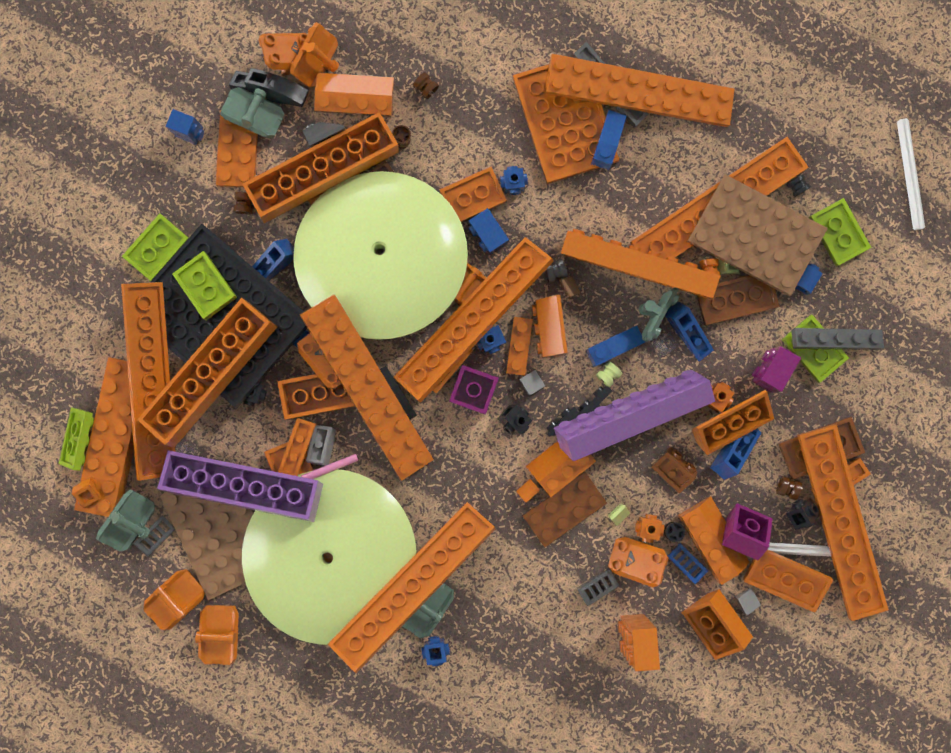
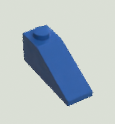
(608, 140)
(275, 258)
(689, 330)
(615, 346)
(733, 455)

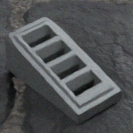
(141, 547)
(581, 589)

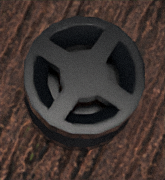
(799, 185)
(677, 532)

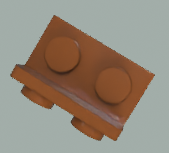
(675, 469)

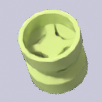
(610, 372)

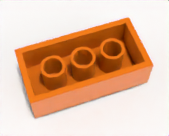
(310, 396)
(639, 642)

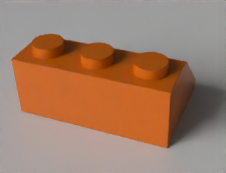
(550, 327)
(556, 470)
(718, 625)

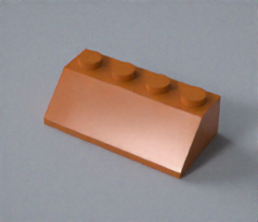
(354, 94)
(734, 423)
(706, 530)

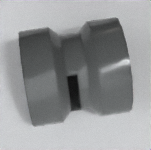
(557, 270)

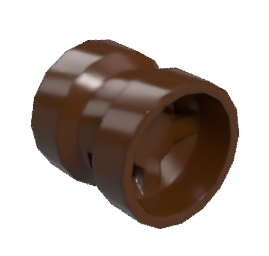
(425, 85)
(402, 133)
(243, 204)
(789, 488)

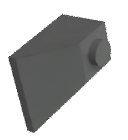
(319, 132)

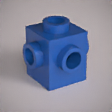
(510, 186)
(498, 340)
(431, 657)

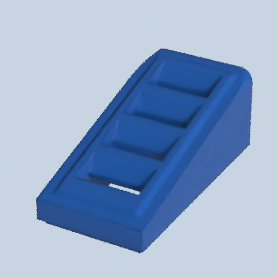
(680, 547)

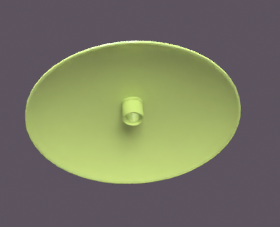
(390, 291)
(287, 566)

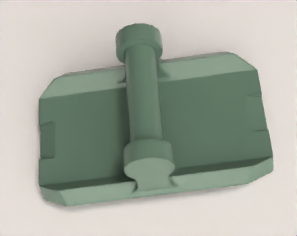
(253, 112)
(657, 313)
(127, 521)
(431, 612)

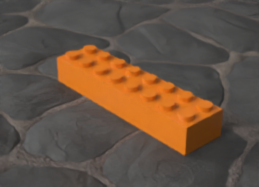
(321, 167)
(639, 264)
(207, 373)
(110, 441)

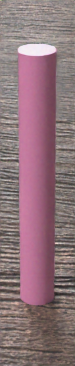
(331, 467)

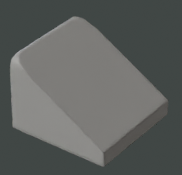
(532, 382)
(747, 601)

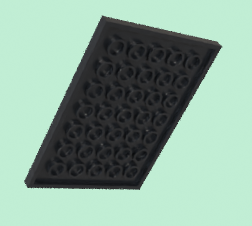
(188, 330)

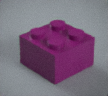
(776, 369)
(473, 389)
(747, 531)

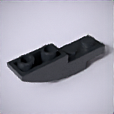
(276, 87)
(586, 407)

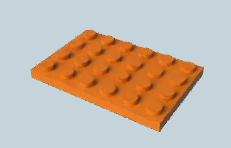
(560, 127)

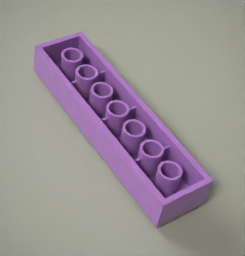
(634, 414)
(240, 486)

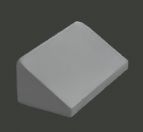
(321, 445)

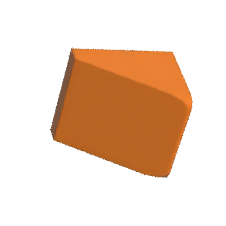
(528, 490)
(86, 493)

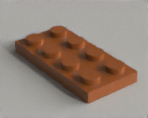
(737, 299)
(793, 455)
(564, 509)

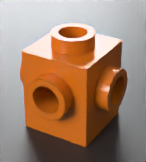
(725, 397)
(643, 524)

